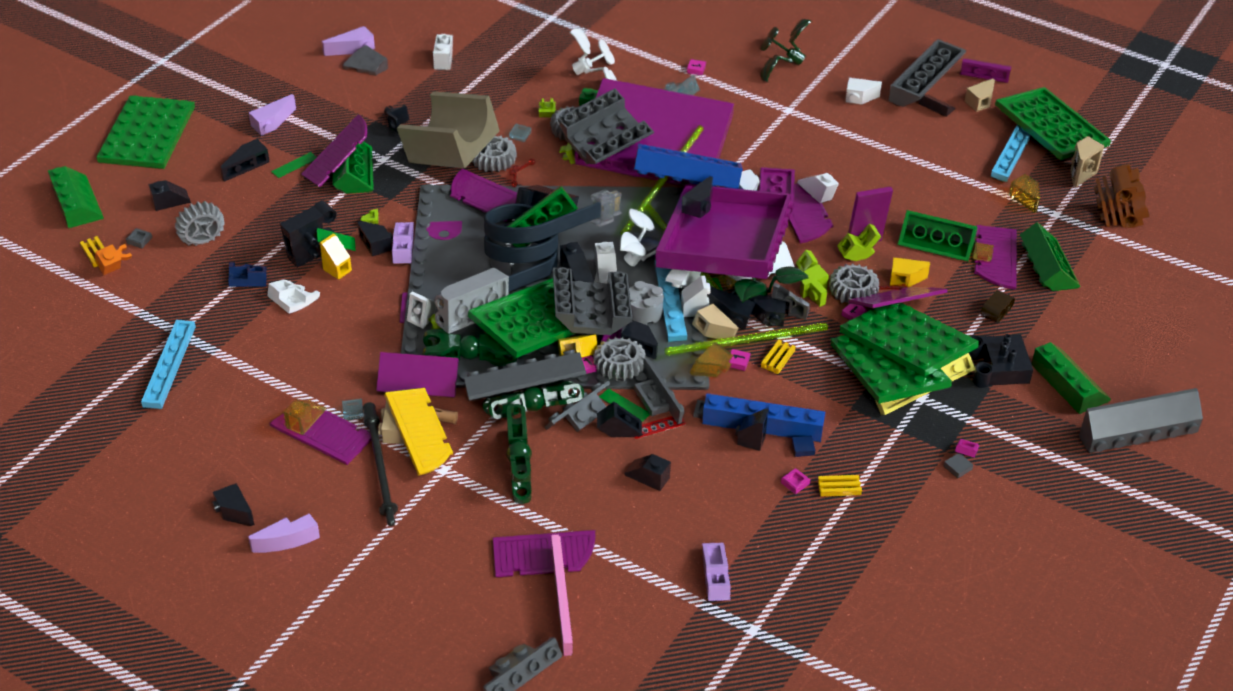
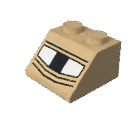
(1085, 160)

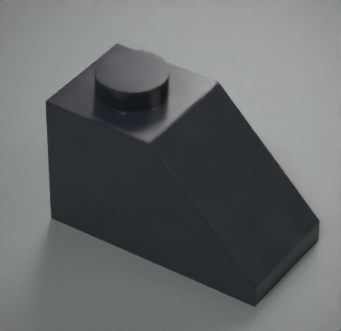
(167, 195)
(375, 237)
(769, 310)
(643, 335)
(618, 422)
(753, 430)
(650, 471)
(232, 505)

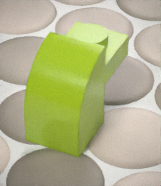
(860, 246)
(816, 285)

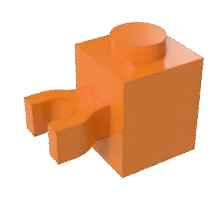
(110, 259)

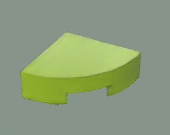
(371, 217)

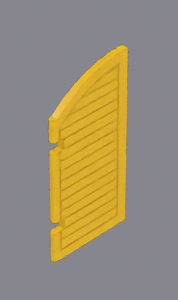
(419, 428)

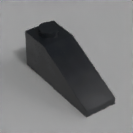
(244, 159)
(698, 200)
(573, 258)
(732, 306)

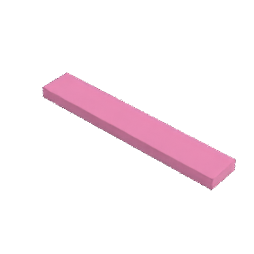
(561, 595)

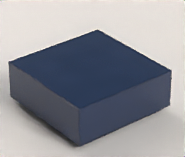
(803, 446)

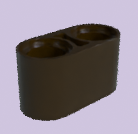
(997, 306)

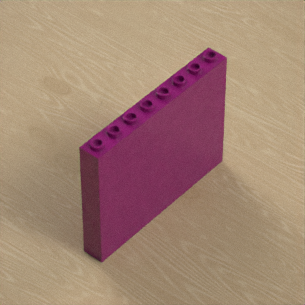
(673, 120)
(733, 238)

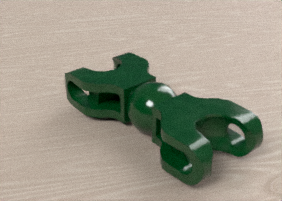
(468, 347)
(534, 398)
(519, 454)

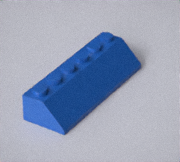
(687, 166)
(782, 419)

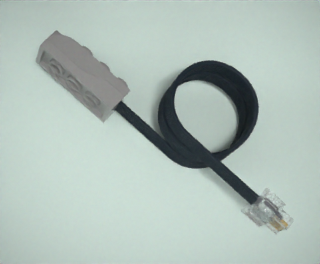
(493, 284)

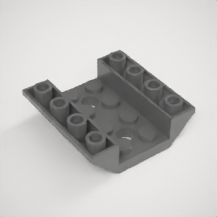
(597, 123)
(607, 305)

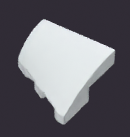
(291, 296)

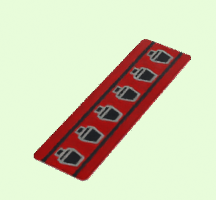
(659, 426)

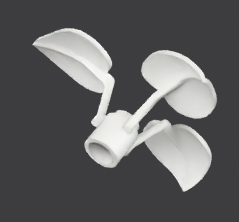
(583, 64)
(631, 244)

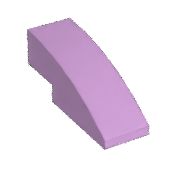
(403, 242)
(284, 535)
(716, 571)

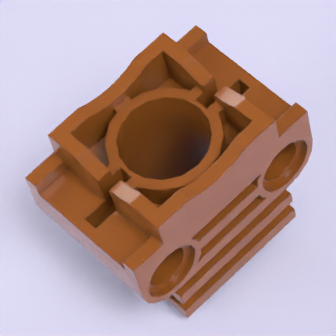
(1125, 197)

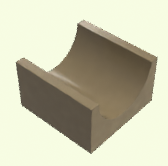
(456, 130)

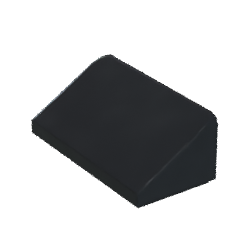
(936, 105)

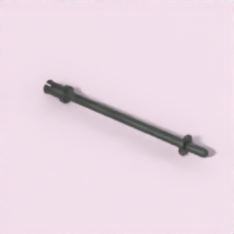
(372, 421)

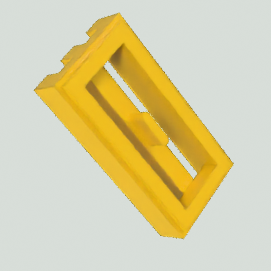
(91, 243)
(783, 347)
(836, 484)

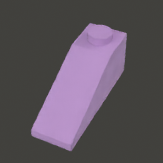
(348, 42)
(272, 115)

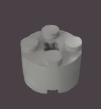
(646, 302)

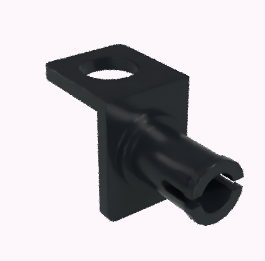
(396, 116)

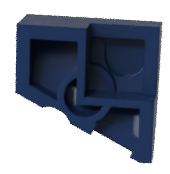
(247, 275)

